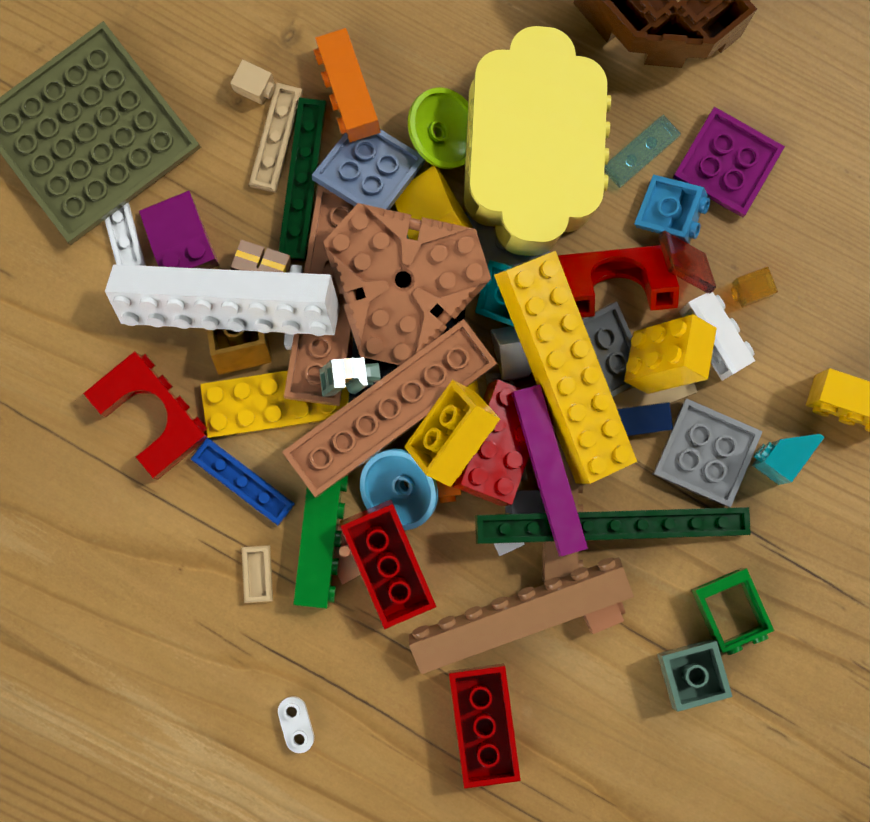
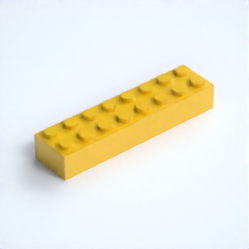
(566, 368)

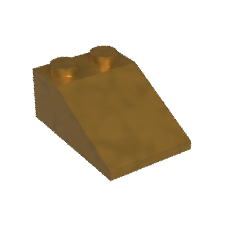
(238, 350)

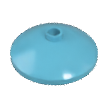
(384, 480)

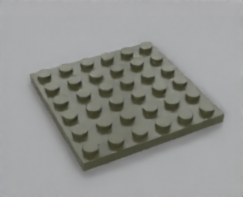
(89, 133)

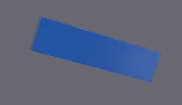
(243, 481)

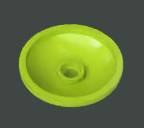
(447, 115)

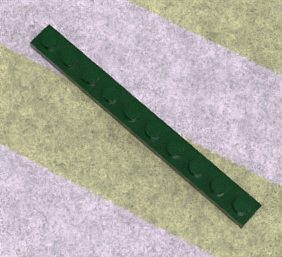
(617, 525)

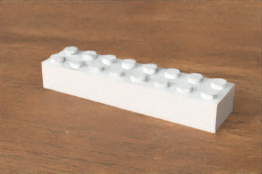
(224, 299)

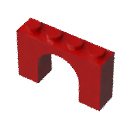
(638, 264)
(137, 377)

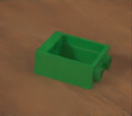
(757, 634)

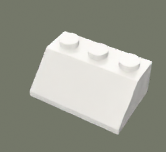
(729, 350)

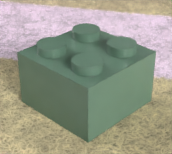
(694, 675)

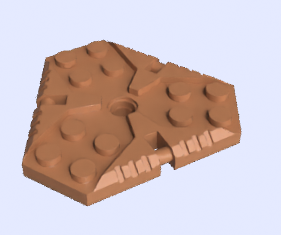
(443, 267)

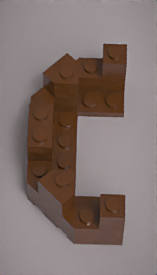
(668, 28)

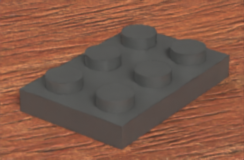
(611, 344)

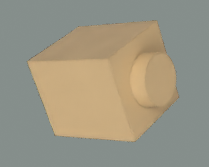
(253, 82)

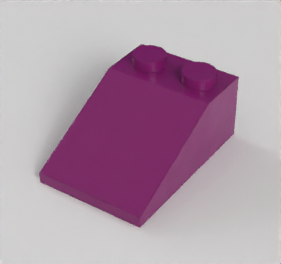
(178, 234)

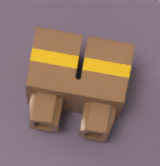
(252, 258)

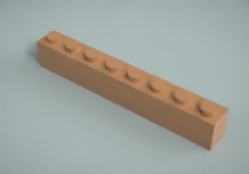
(520, 615)

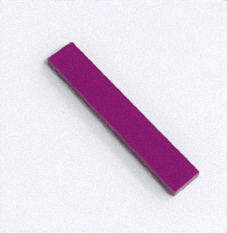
(549, 470)

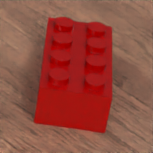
(502, 457)
(387, 564)
(484, 726)

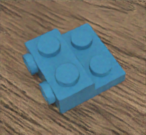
(673, 208)

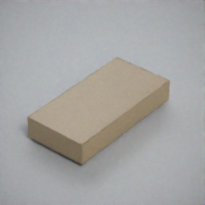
(257, 574)

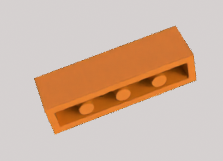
(347, 84)

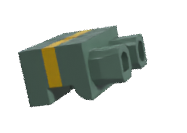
(347, 373)

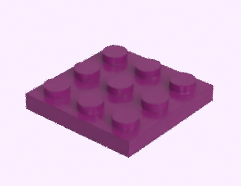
(729, 161)

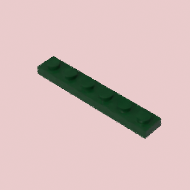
(300, 185)

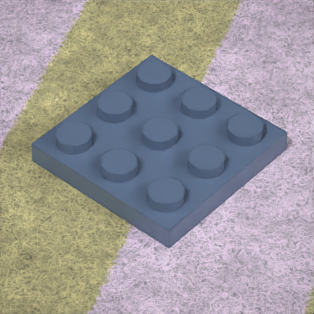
(369, 170)

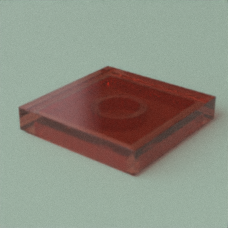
(687, 262)

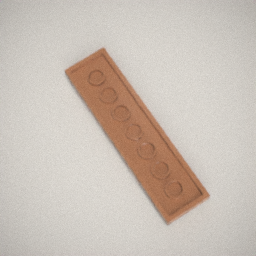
(310, 351)
(387, 408)

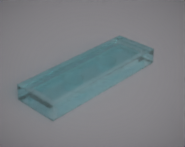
(641, 151)

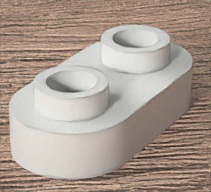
(296, 725)

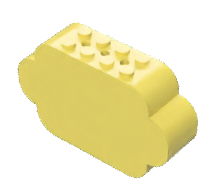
(536, 141)

